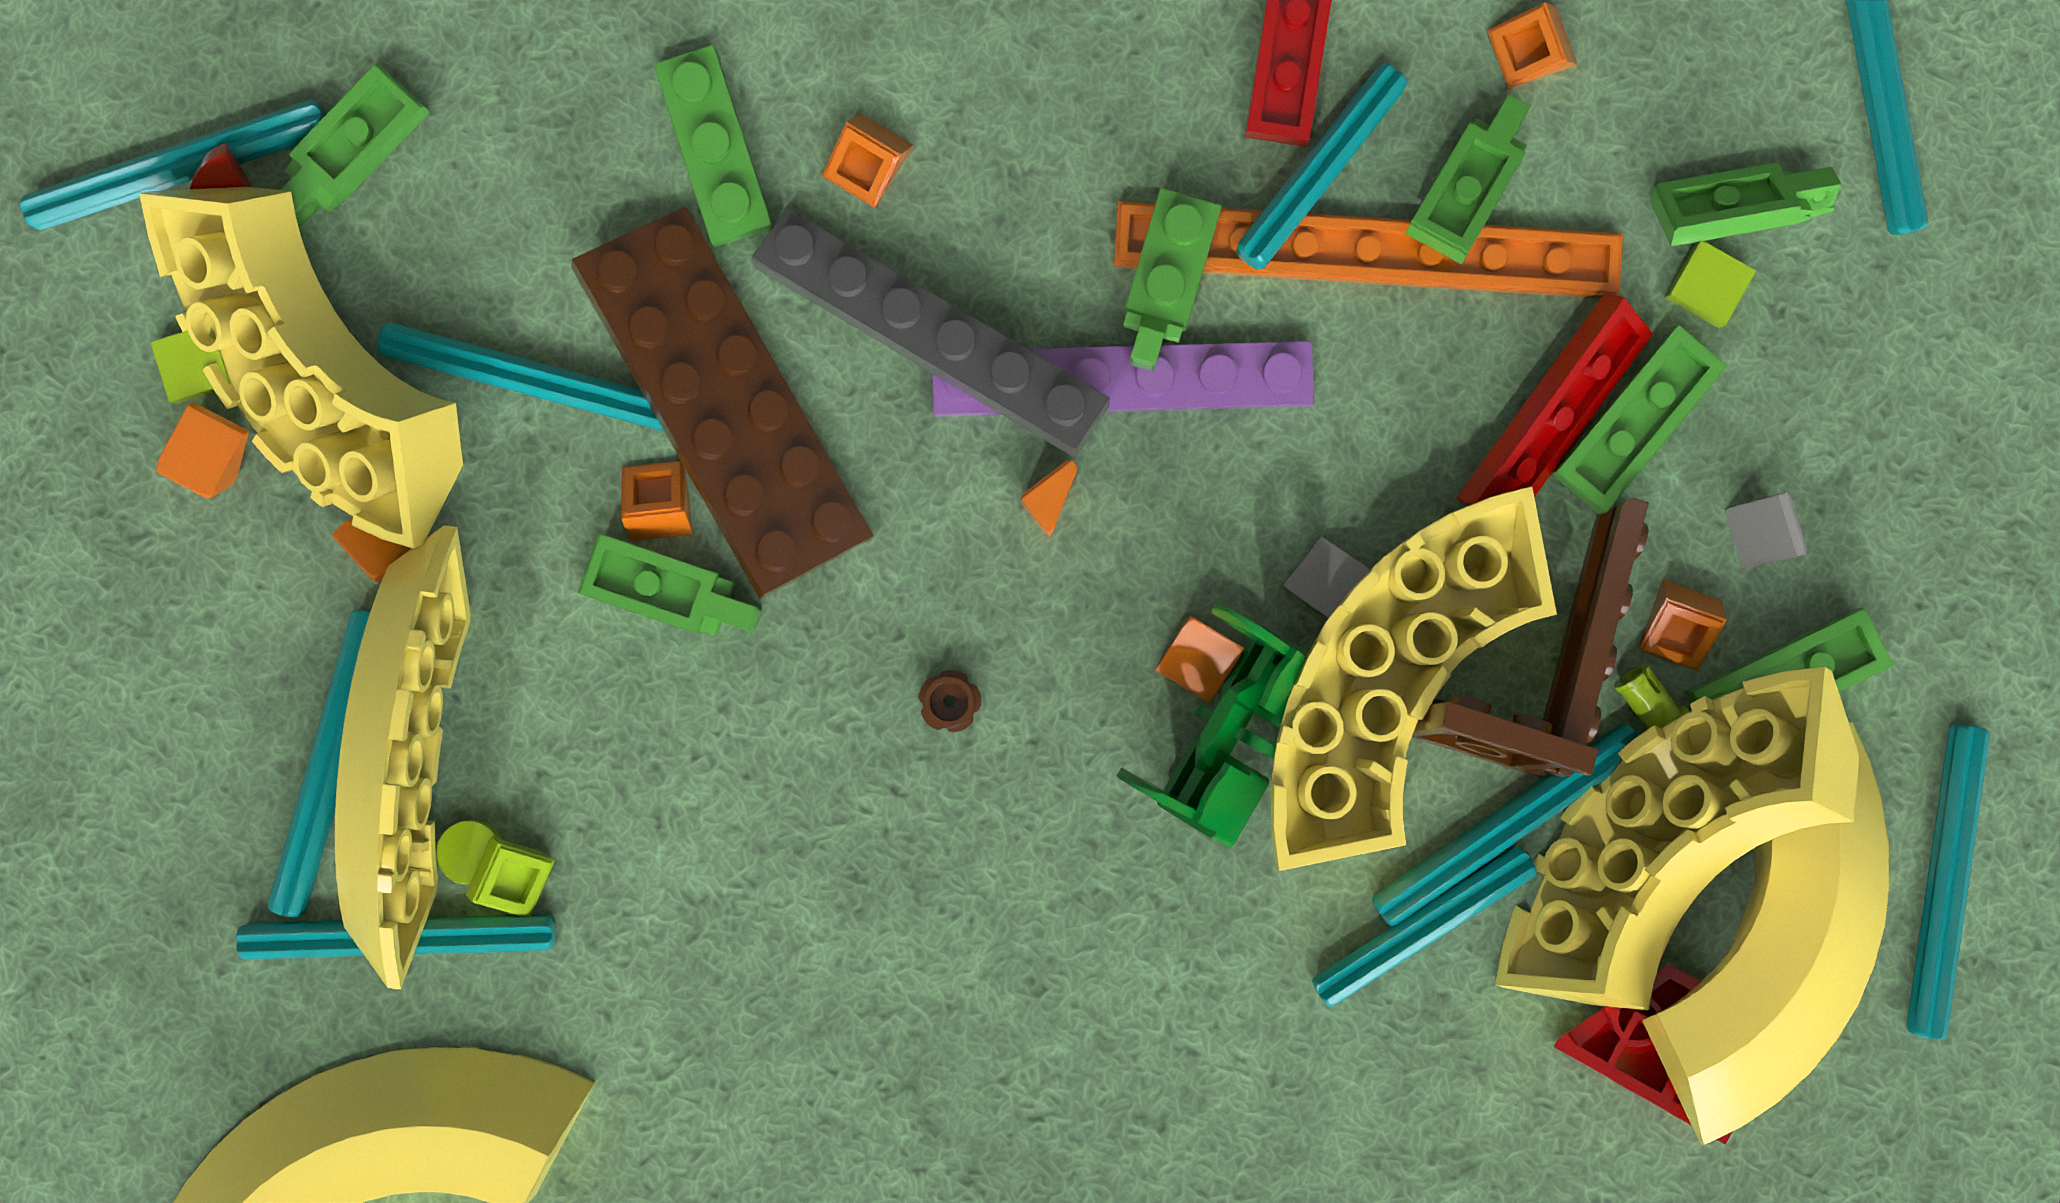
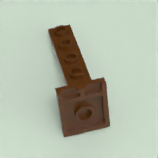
(1584, 662)

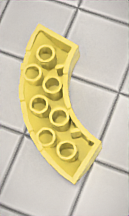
(295, 366)
(1383, 665)
(394, 750)
(1669, 824)
(1789, 973)
(400, 1126)

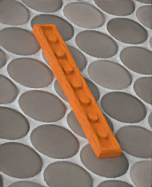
(1382, 253)

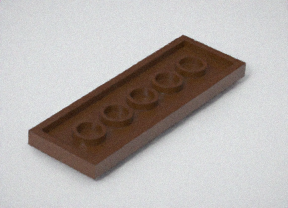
(721, 401)

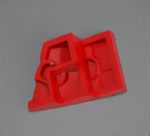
(1621, 1049)

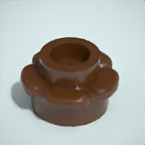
(933, 694)

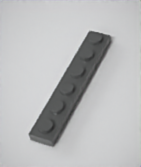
(931, 332)

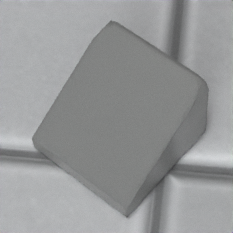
(1766, 530)
(1325, 577)

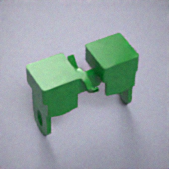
(1208, 784)

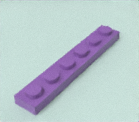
(1182, 378)

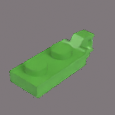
(351, 142)
(1471, 183)
(1742, 201)
(1168, 272)
(663, 588)

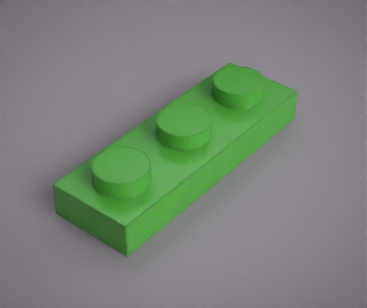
(713, 146)
(1639, 419)
(1844, 645)

